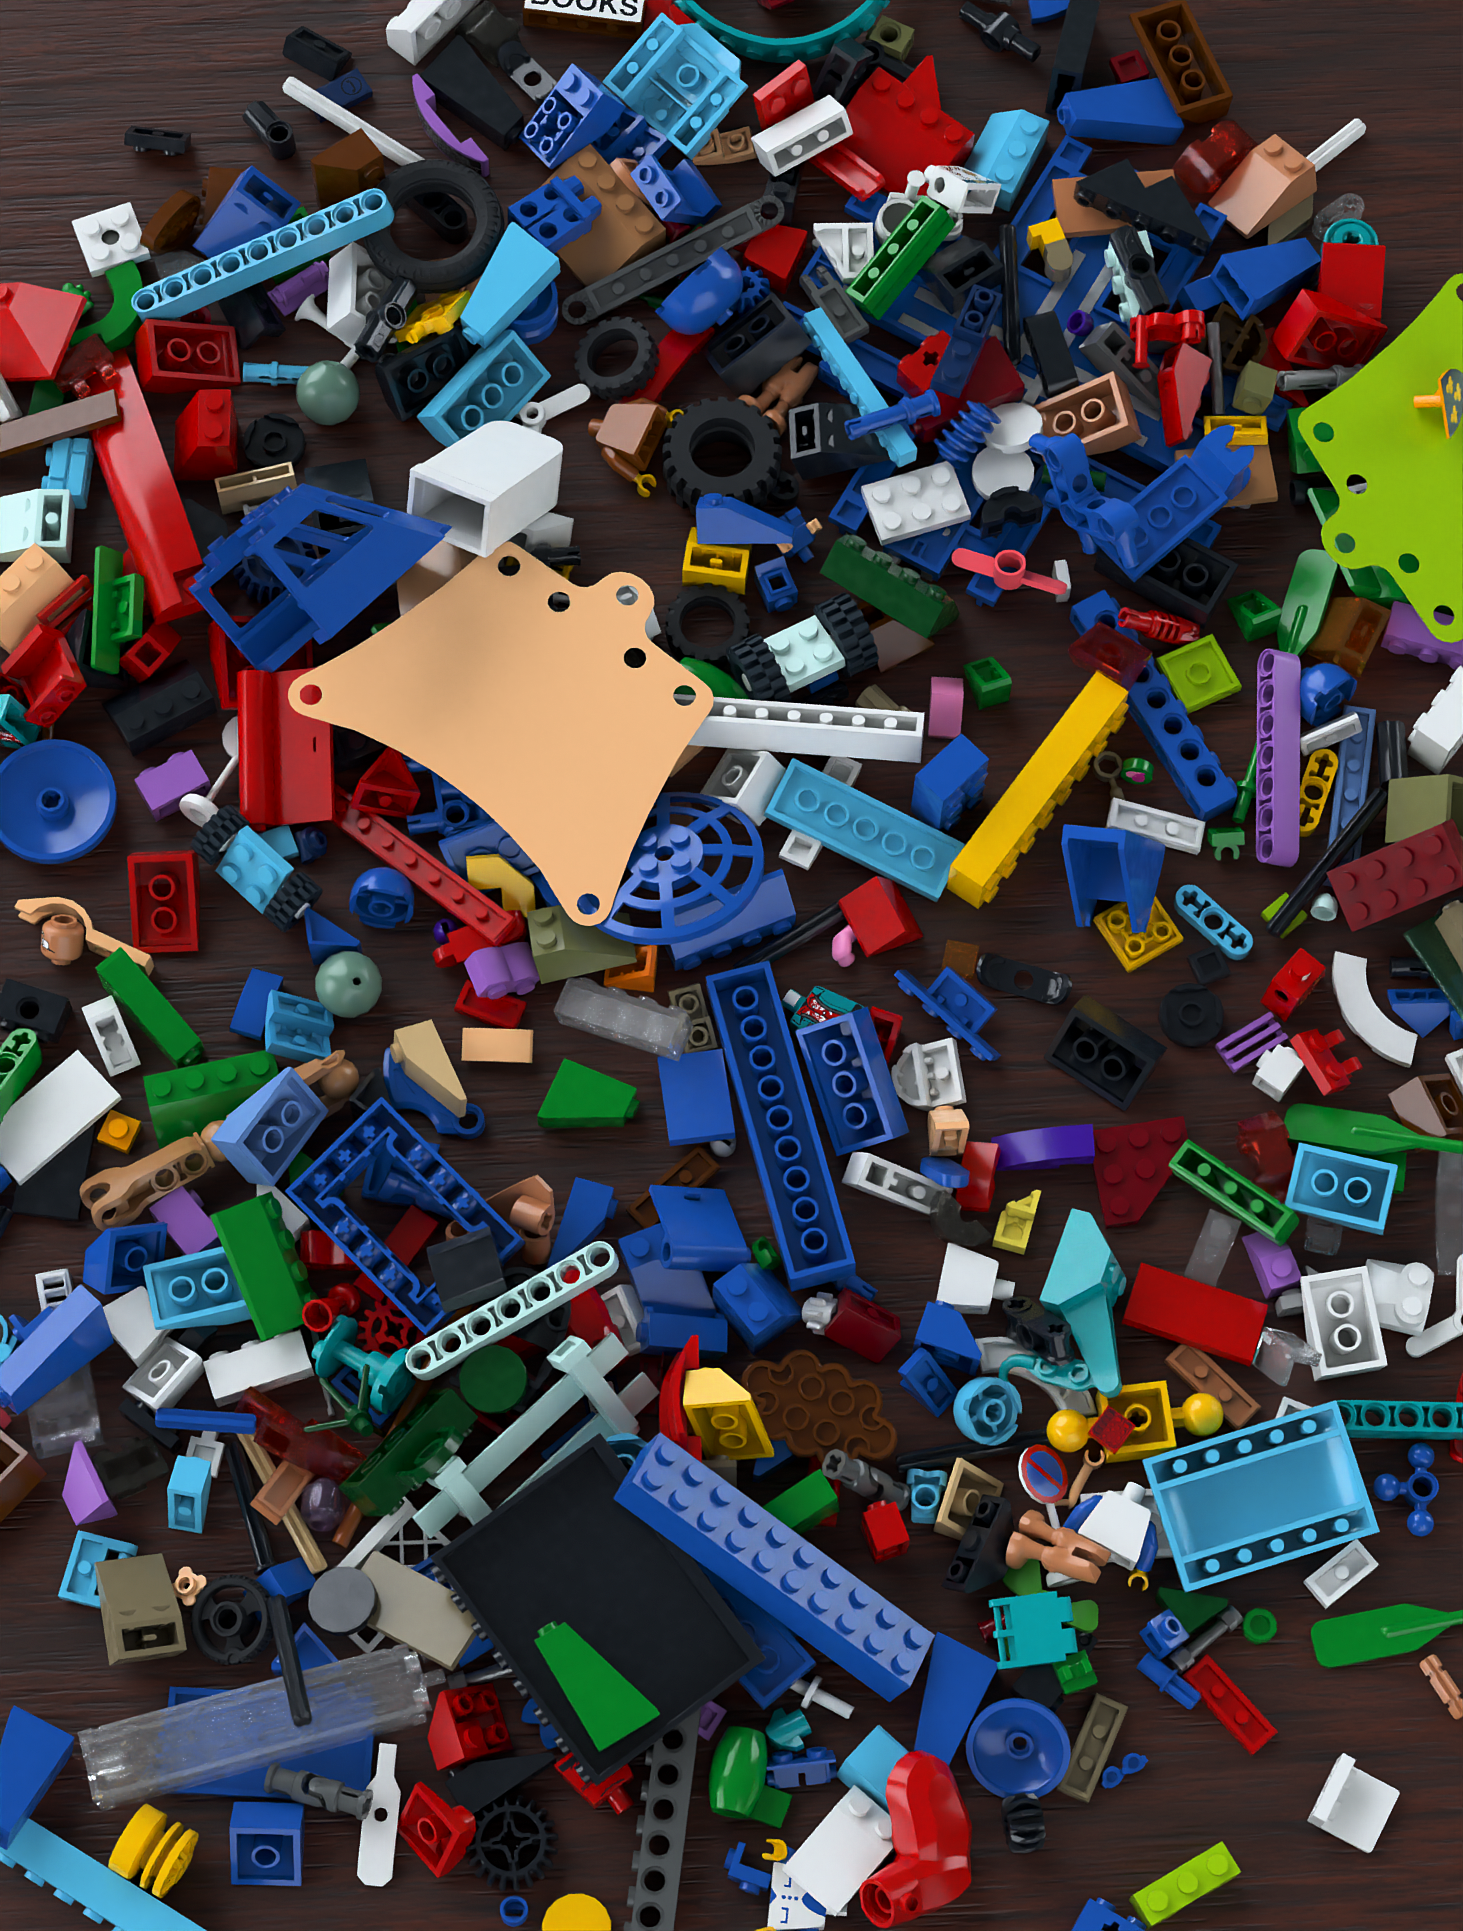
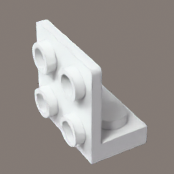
(1353, 1805)

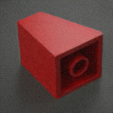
(206, 437)

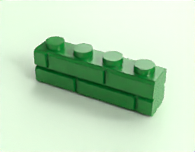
(900, 257)
(1234, 1193)

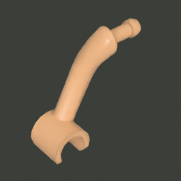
(1080, 1480)

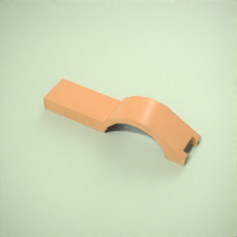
(36, 909)

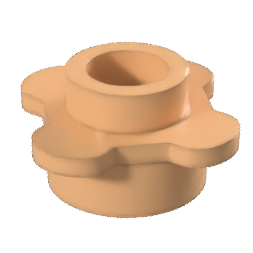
(196, 1583)

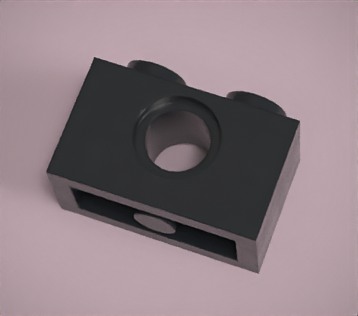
(19, 998)

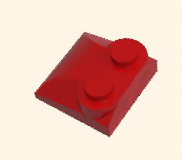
(436, 1829)

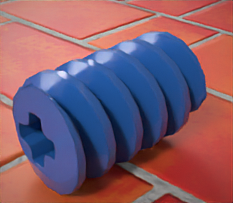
(966, 433)

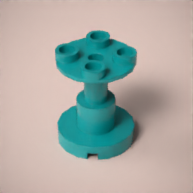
(387, 1376)

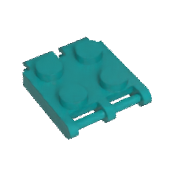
(1034, 1629)

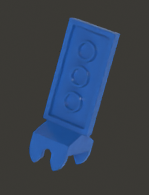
(1185, 498)

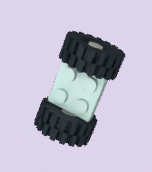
(804, 652)

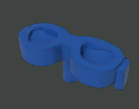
(1130, 1764)

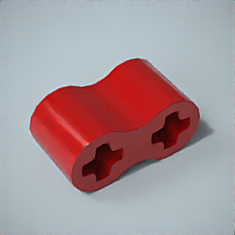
(322, 1253)

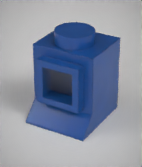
(779, 599)

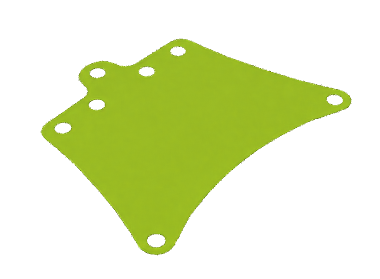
(1408, 463)

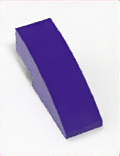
(1046, 1148)

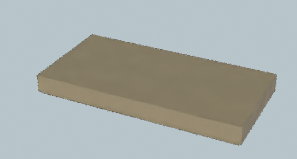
(418, 1612)

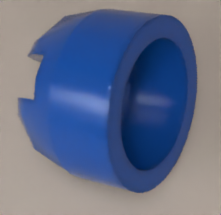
(514, 1905)

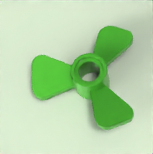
(1028, 1581)

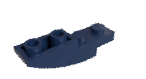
(966, 341)

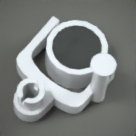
(901, 203)

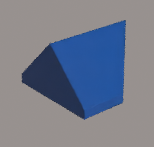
(327, 938)
(310, 1650)

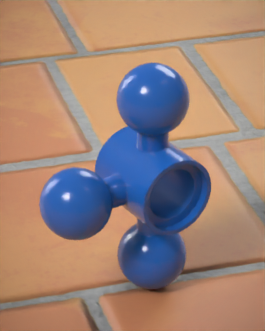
(1388, 1488)

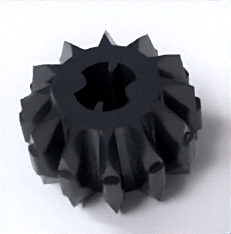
(1023, 1822)

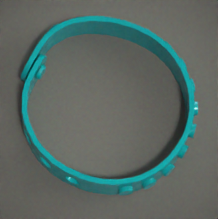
(785, 49)

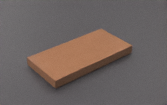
(1087, 221)

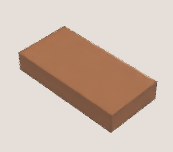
(281, 1491)

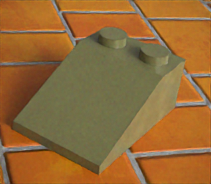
(571, 949)

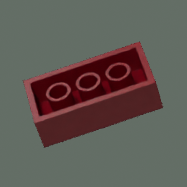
(1399, 875)

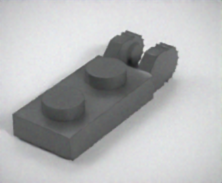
(835, 305)

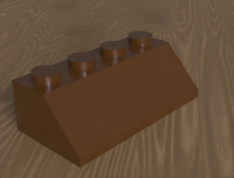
(1183, 61)

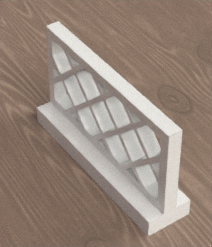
(378, 1538)

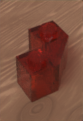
(1208, 160)
(1266, 1145)

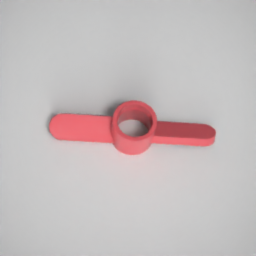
(1009, 581)

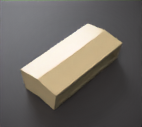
(253, 486)

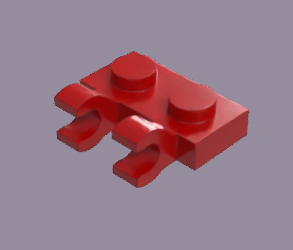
(1320, 1062)

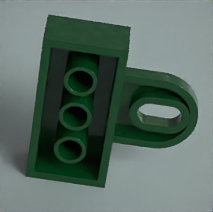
(410, 1453)

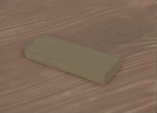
(1092, 1748)

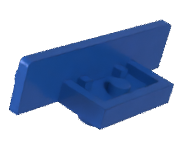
(957, 1004)

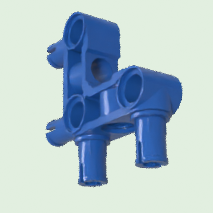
(1080, 501)
(449, 801)

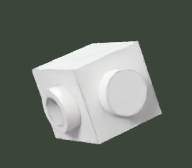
(1277, 1071)

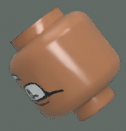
(62, 939)

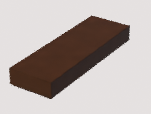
(691, 1171)

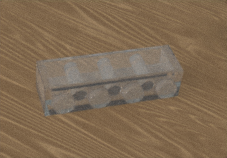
(623, 1017)

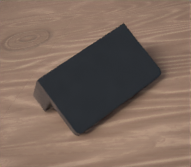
(251, 315)

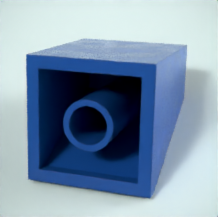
(755, 1305)

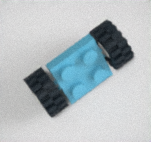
(255, 868)

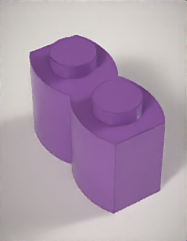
(502, 970)

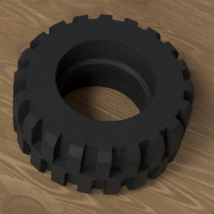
(721, 423)

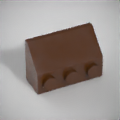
(346, 169)

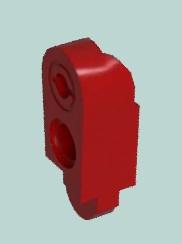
(466, 941)

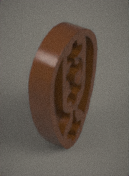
(171, 223)

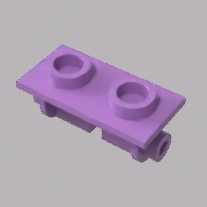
(294, 291)

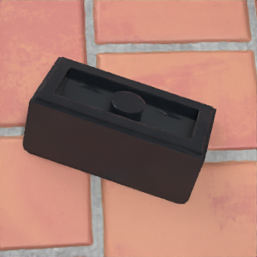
(315, 53)

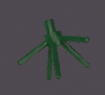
(356, 1415)

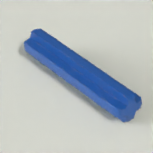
(205, 1420)

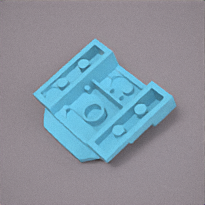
(678, 82)

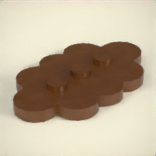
(819, 1408)

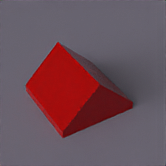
(879, 916)

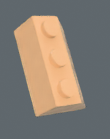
(26, 590)

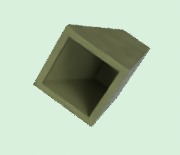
(1422, 804)

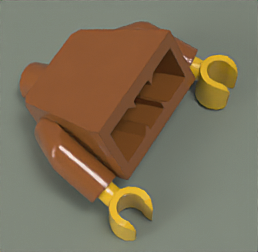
(631, 436)

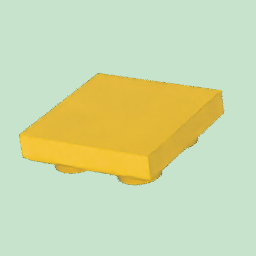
(1137, 948)

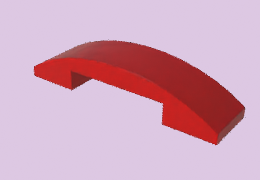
(673, 355)

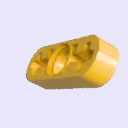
(1312, 780)

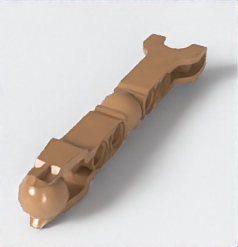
(137, 1185)

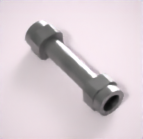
(1226, 1621)
(461, 1680)

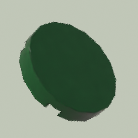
(493, 1379)

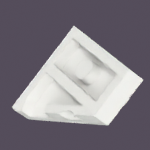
(846, 246)

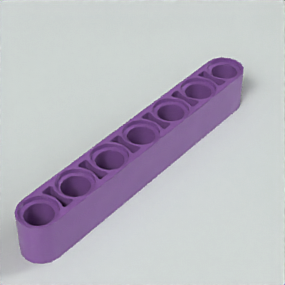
(1278, 758)

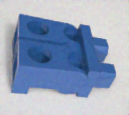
(555, 213)

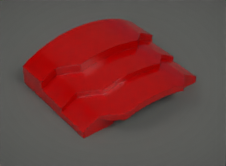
(671, 1410)

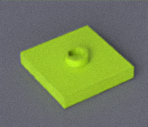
(1199, 673)

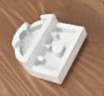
(930, 1075)

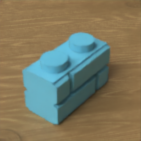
(70, 468)

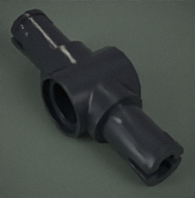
(1000, 32)

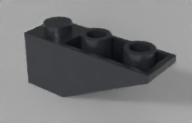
(786, 188)

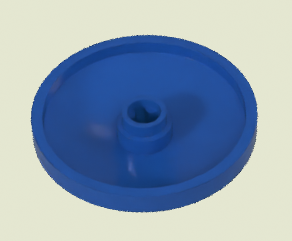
(55, 801)

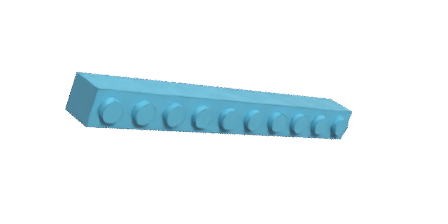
(857, 383)

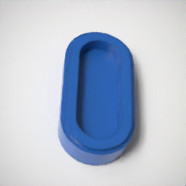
(944, 1172)

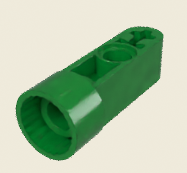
(18, 1063)

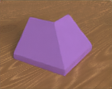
(84, 1490)

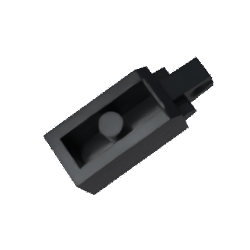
(1040, 1681)

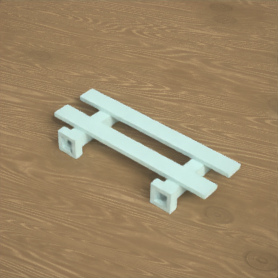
(583, 1376)

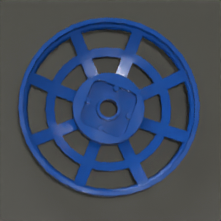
(680, 870)

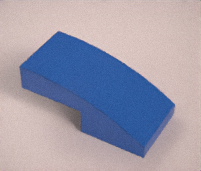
(252, 1006)

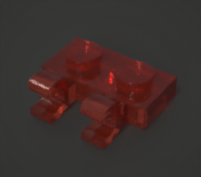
(81, 363)

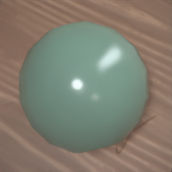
(328, 392)
(348, 984)

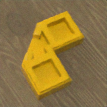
(495, 872)

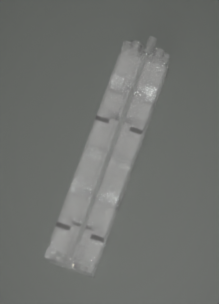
(255, 1727)

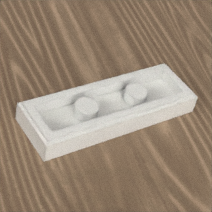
(1158, 825)

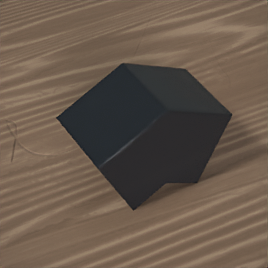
(198, 1337)

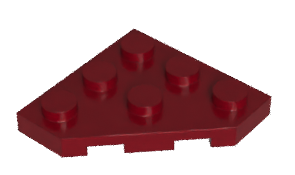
(1134, 1166)

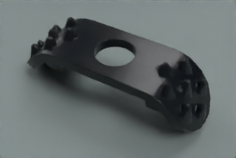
(519, 65)
(1047, 985)

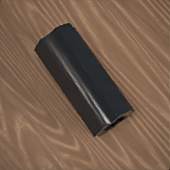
(1391, 751)

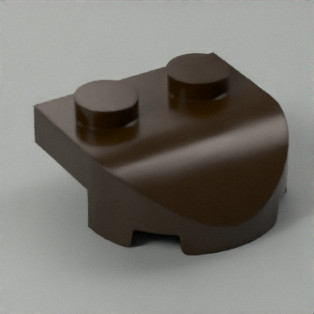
(1239, 340)

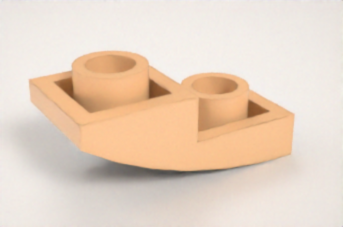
(727, 148)
(497, 1045)

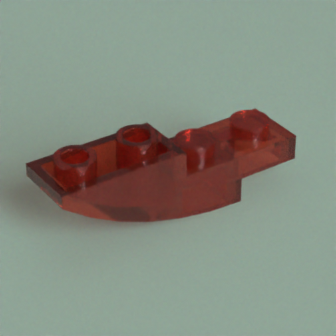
(285, 1437)

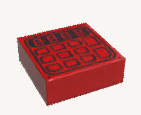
(1111, 1429)

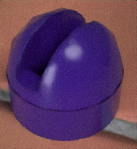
(1080, 323)
(438, 932)

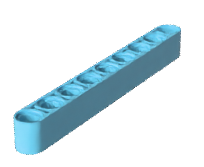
(277, 254)

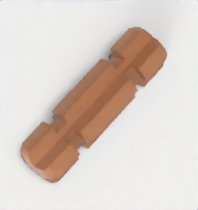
(1443, 1685)

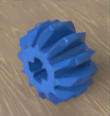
(756, 288)

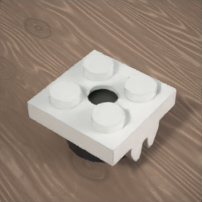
(110, 238)

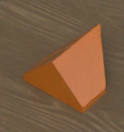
(636, 975)

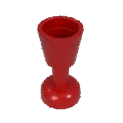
(322, 1312)

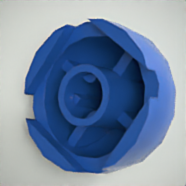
(1323, 690)
(382, 898)

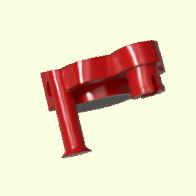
(1163, 331)

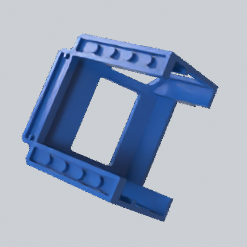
(331, 587)

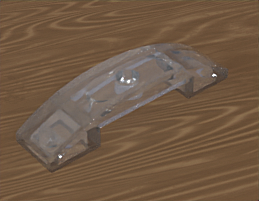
(1449, 1212)

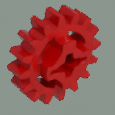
(381, 1340)

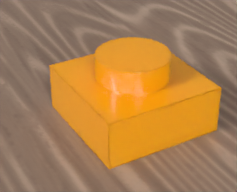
(119, 1131)

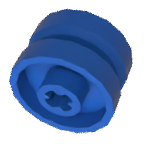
(538, 318)

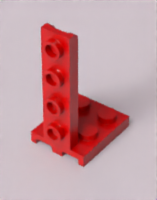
(790, 94)

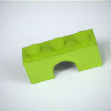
(1184, 1885)

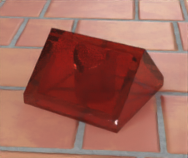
(1110, 654)

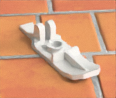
(379, 1837)

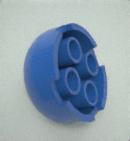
(704, 296)

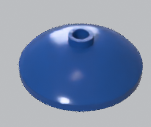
(1016, 1768)

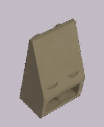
(139, 1609)

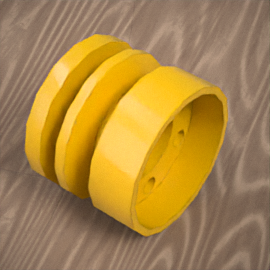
(158, 1853)

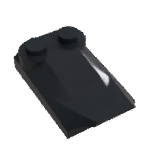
(421, 371)

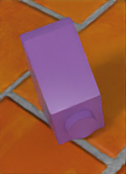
(1272, 1264)

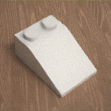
(1342, 1323)
(843, 1851)

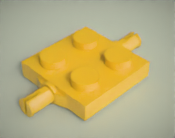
(434, 316)

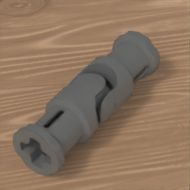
(865, 1479)
(322, 1792)

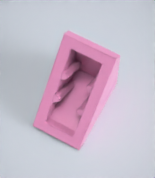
(945, 707)

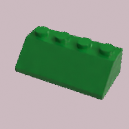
(199, 1094)
(265, 1264)

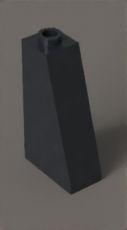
(1072, 51)
(473, 94)

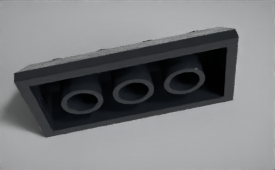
(1184, 581)

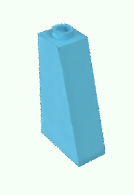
(508, 285)

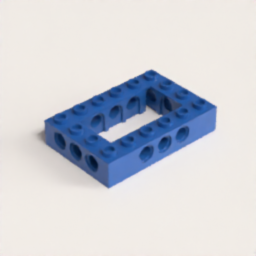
(345, 1160)

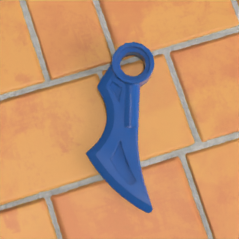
(408, 1095)

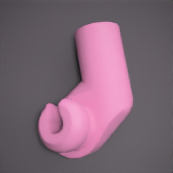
(843, 946)

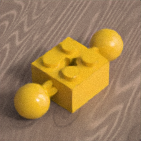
(1149, 1404)

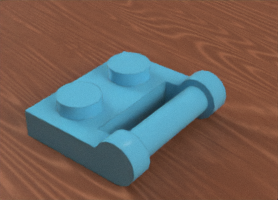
(80, 1576)

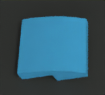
(297, 1027)

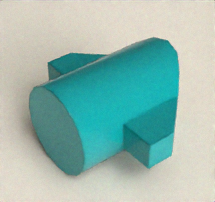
(787, 1730)

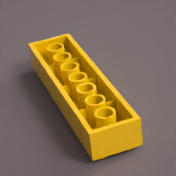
(1037, 791)

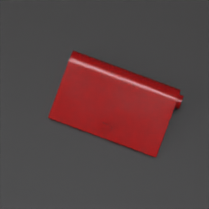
(282, 754)

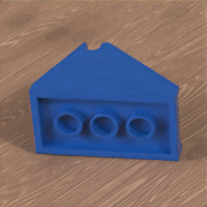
(1111, 868)

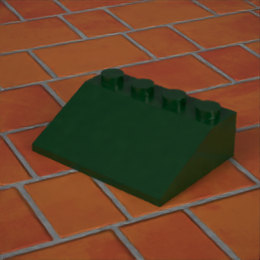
(889, 586)

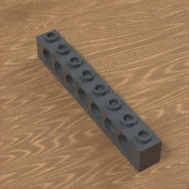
(672, 1829)

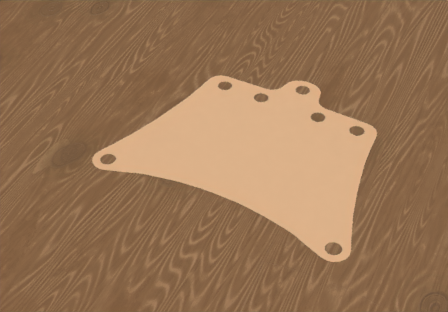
(527, 711)

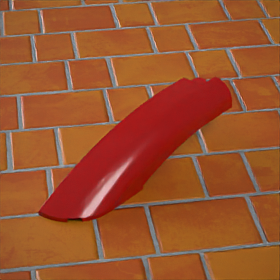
(146, 499)

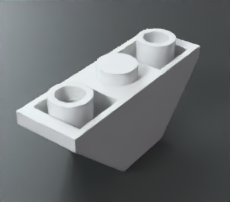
(549, 529)

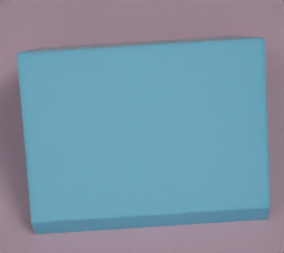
(872, 1764)

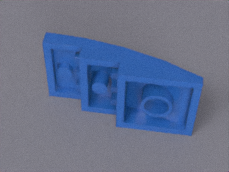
(631, 139)

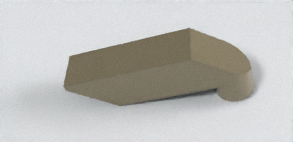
(1290, 223)

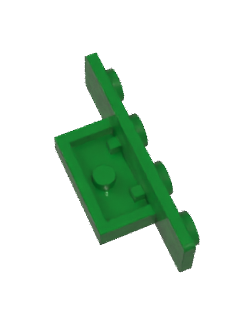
(115, 609)

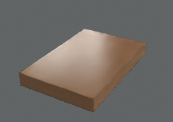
(1262, 481)

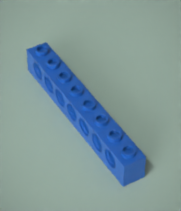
(1203, 800)

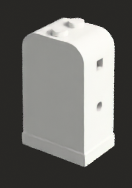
(488, 485)

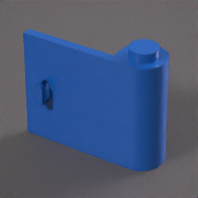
(698, 1229)

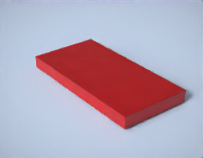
(1195, 1314)

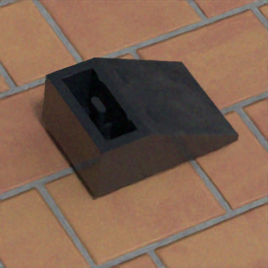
(821, 442)
(344, 478)

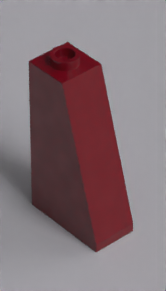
(991, 383)

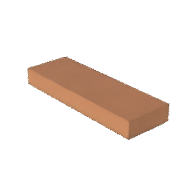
(1207, 1377)

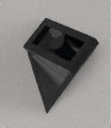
(368, 1093)

